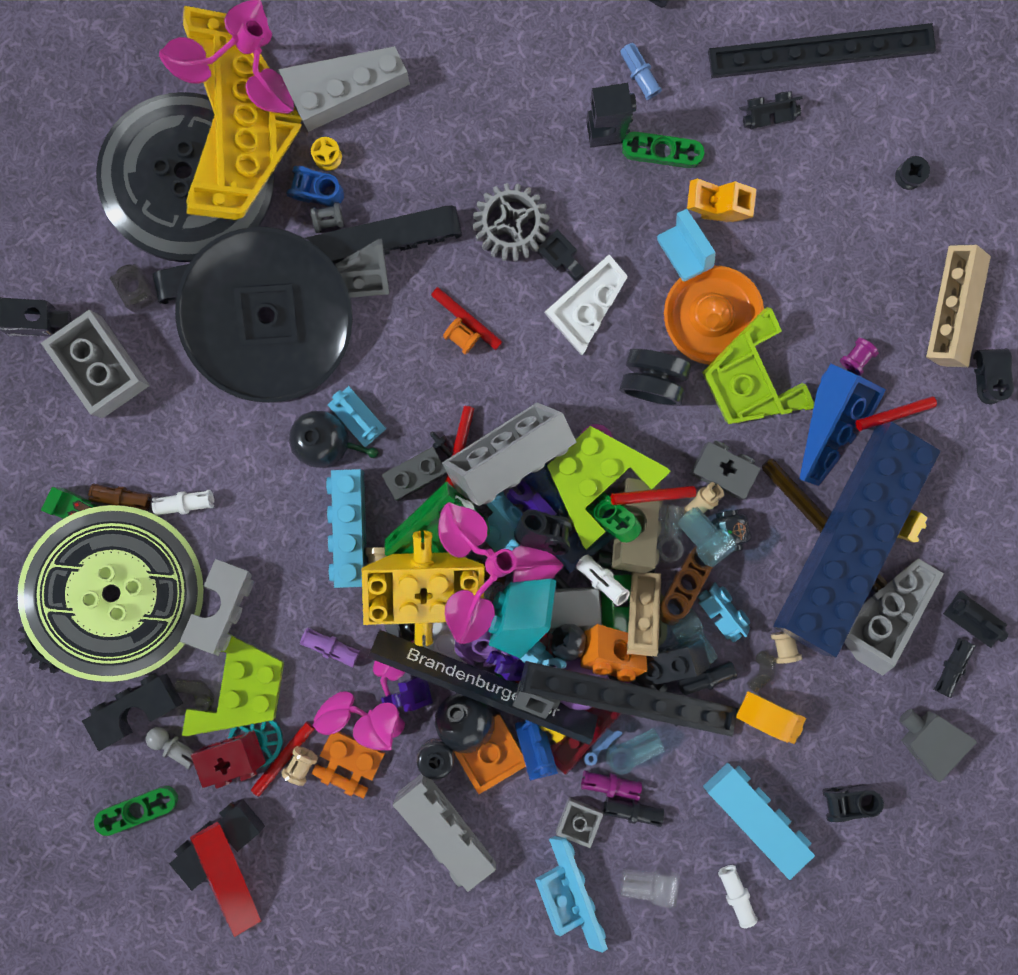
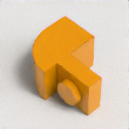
(723, 202)
(771, 718)

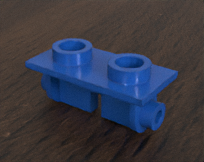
(535, 750)

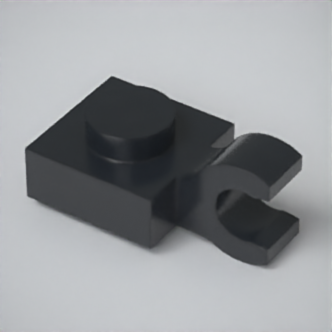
(559, 253)

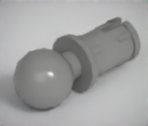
(159, 739)

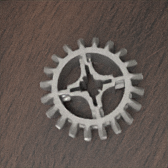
(522, 215)

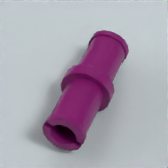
(611, 785)

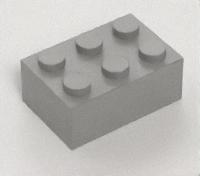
(95, 364)

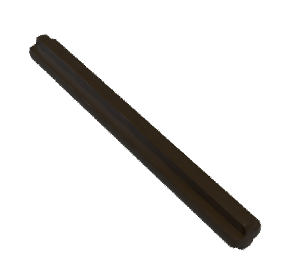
(804, 503)

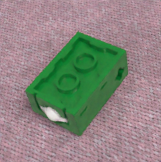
(426, 519)

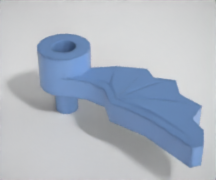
(602, 744)

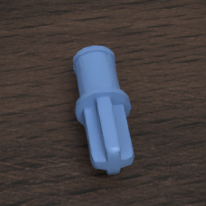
(640, 71)

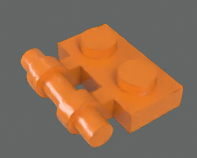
(347, 753)

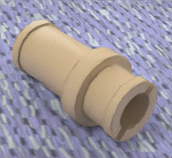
(706, 498)

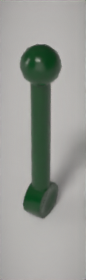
(372, 452)

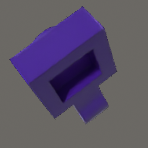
(529, 500)
(508, 666)
(413, 695)

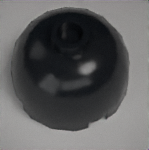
(318, 439)
(464, 723)

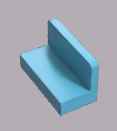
(687, 247)

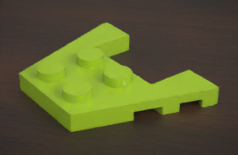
(742, 382)
(590, 469)
(247, 691)

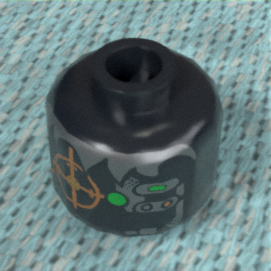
(735, 524)
(430, 767)

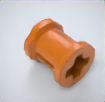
(461, 335)

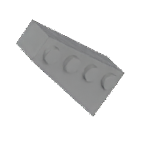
(343, 84)
(444, 832)

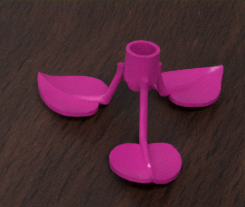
(249, 32)
(463, 531)
(374, 728)

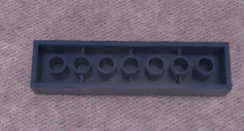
(856, 539)

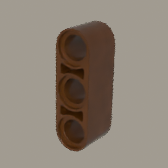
(678, 594)

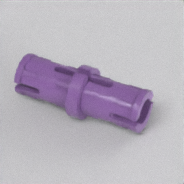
(329, 647)

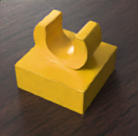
(913, 526)

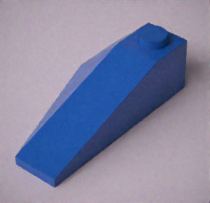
(837, 406)

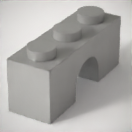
(212, 632)

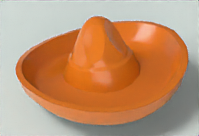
(710, 311)

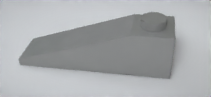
(891, 617)

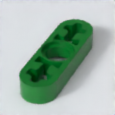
(671, 142)
(612, 523)
(131, 821)

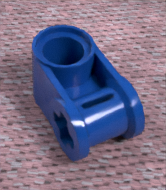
(310, 185)

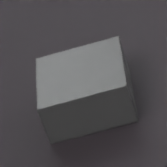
(579, 822)

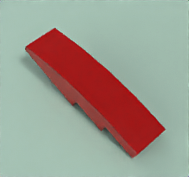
(225, 878)

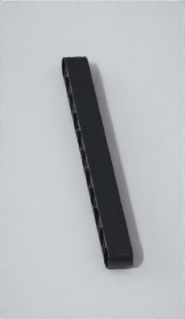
(396, 233)

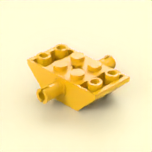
(416, 587)

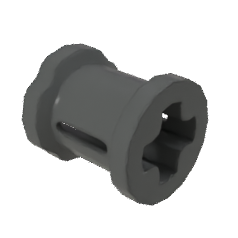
(320, 224)

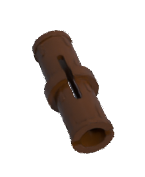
(119, 496)

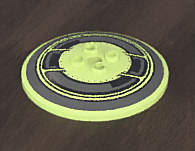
(65, 584)

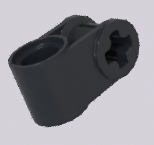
(994, 371)
(545, 532)
(845, 803)

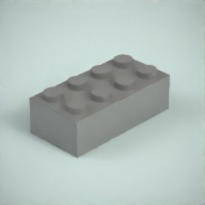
(509, 453)

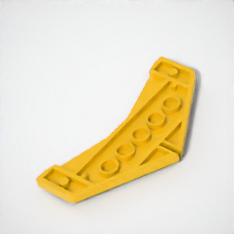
(243, 138)

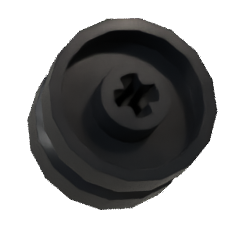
(655, 377)

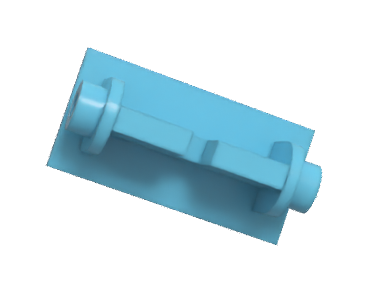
(356, 416)
(732, 620)

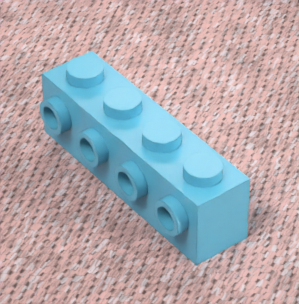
(348, 527)
(763, 825)

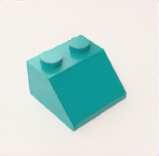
(522, 615)

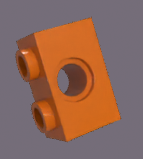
(608, 654)

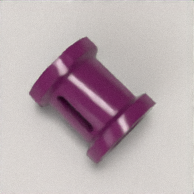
(859, 356)

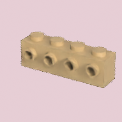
(958, 306)

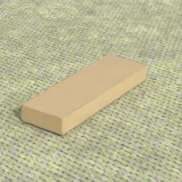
(644, 614)

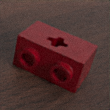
(228, 759)

